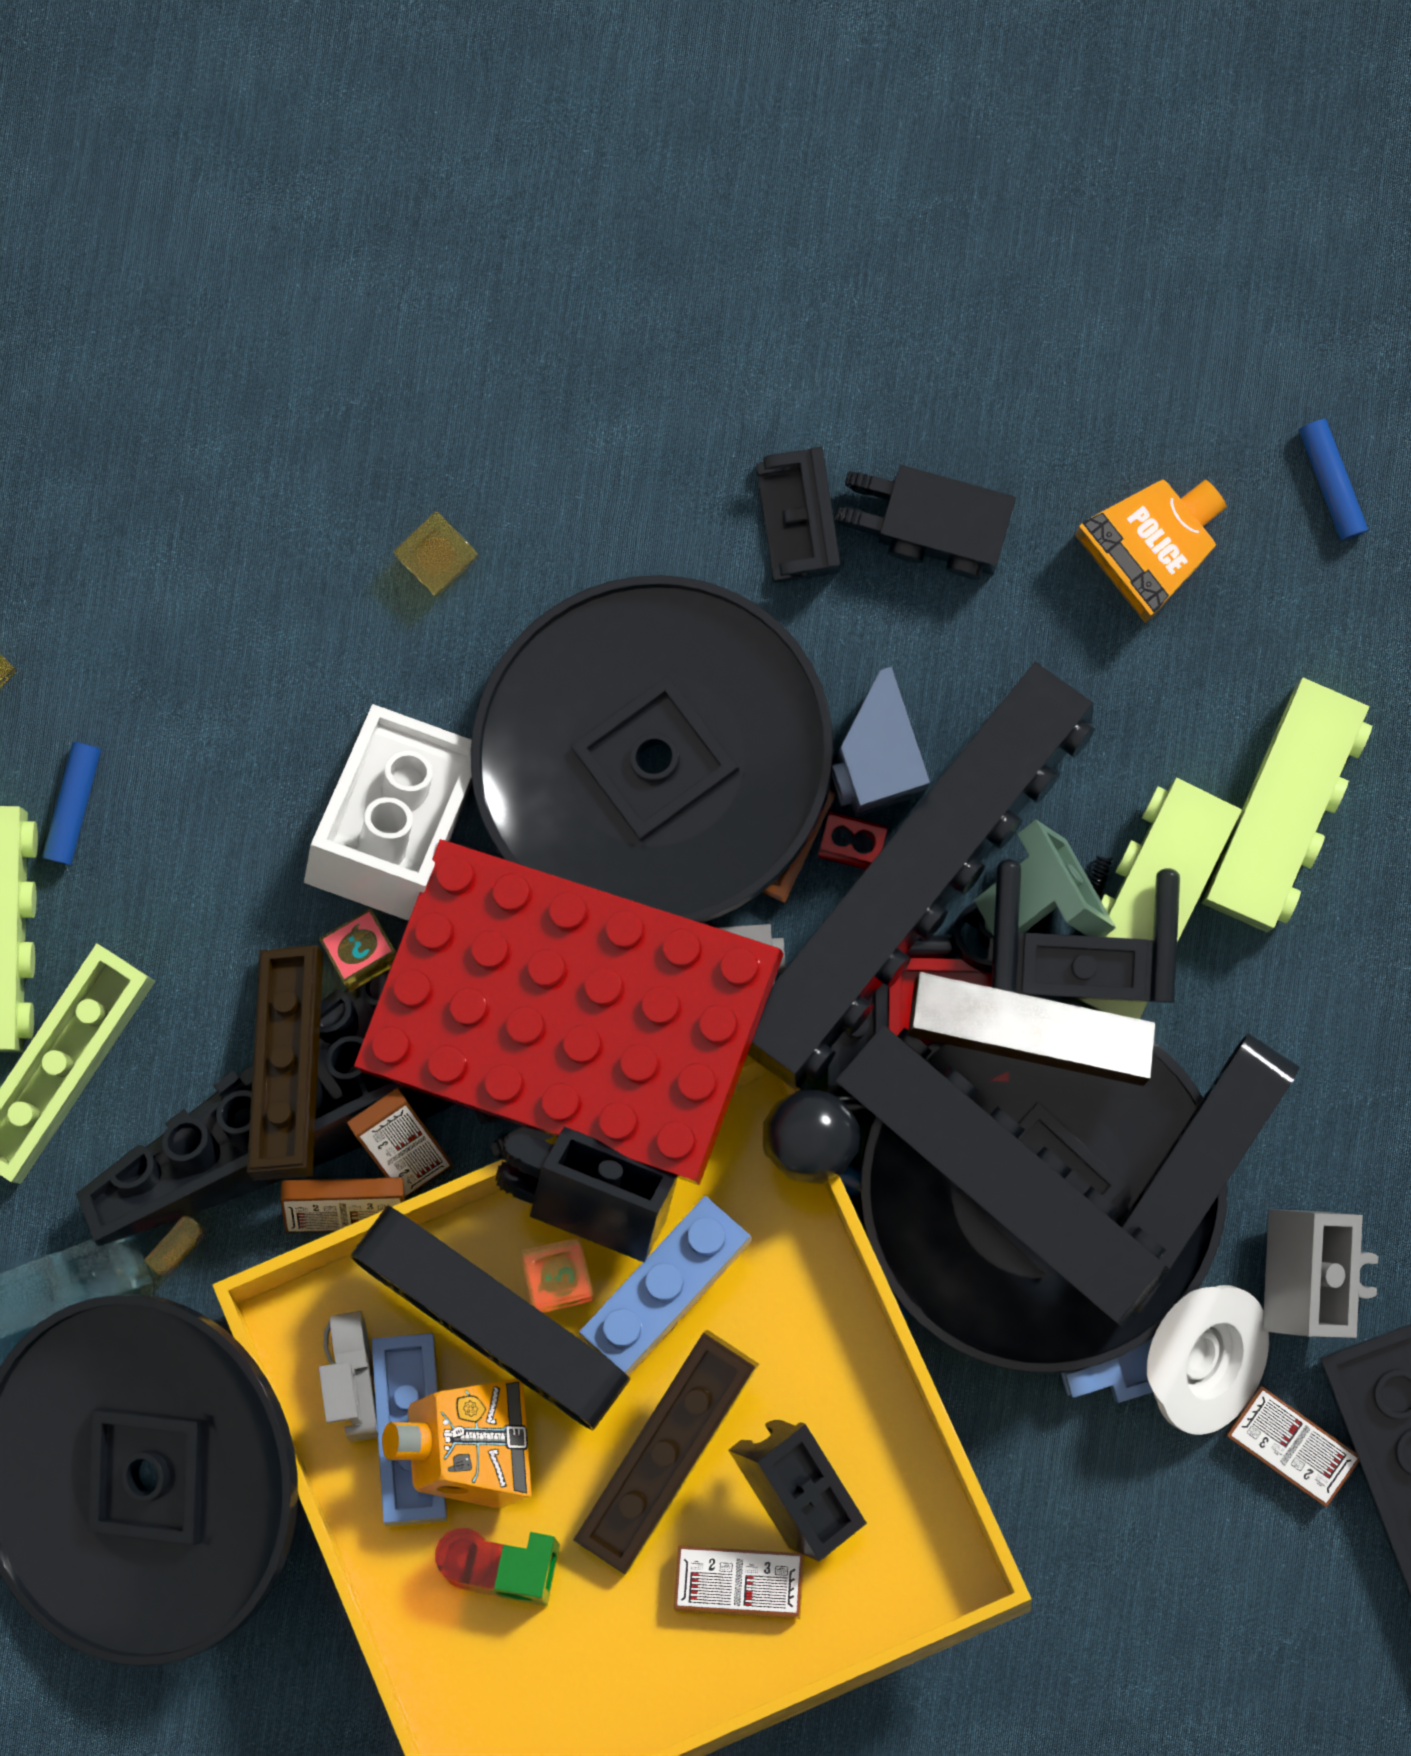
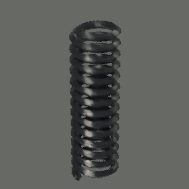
(1102, 877)

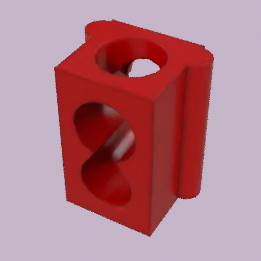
(847, 854)

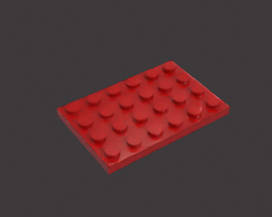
(569, 1010)

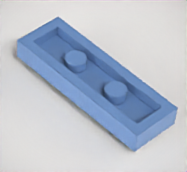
(666, 1286)
(403, 1374)

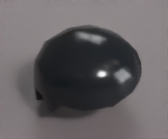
(811, 1136)

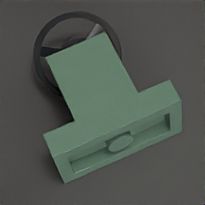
(1048, 880)

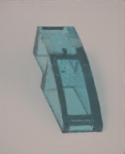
(68, 1277)

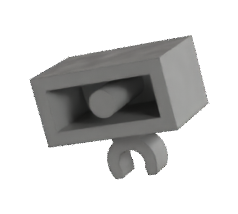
(1314, 1273)

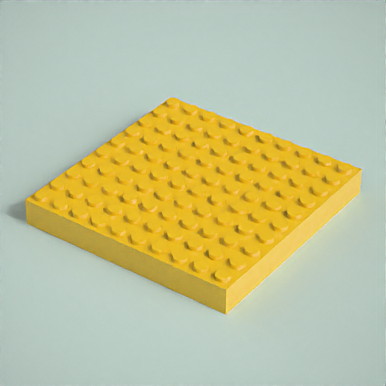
(609, 1654)

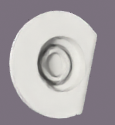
(1208, 1358)

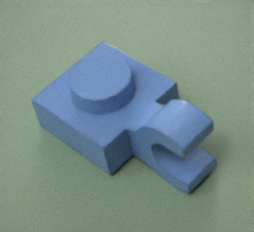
(1123, 1374)

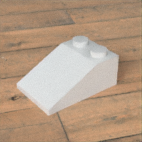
(390, 812)

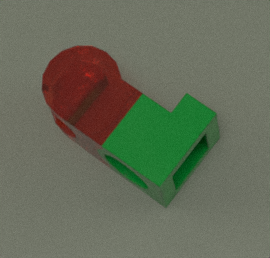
(498, 1568)

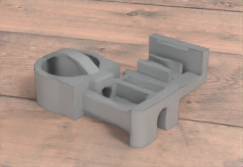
(349, 1380)

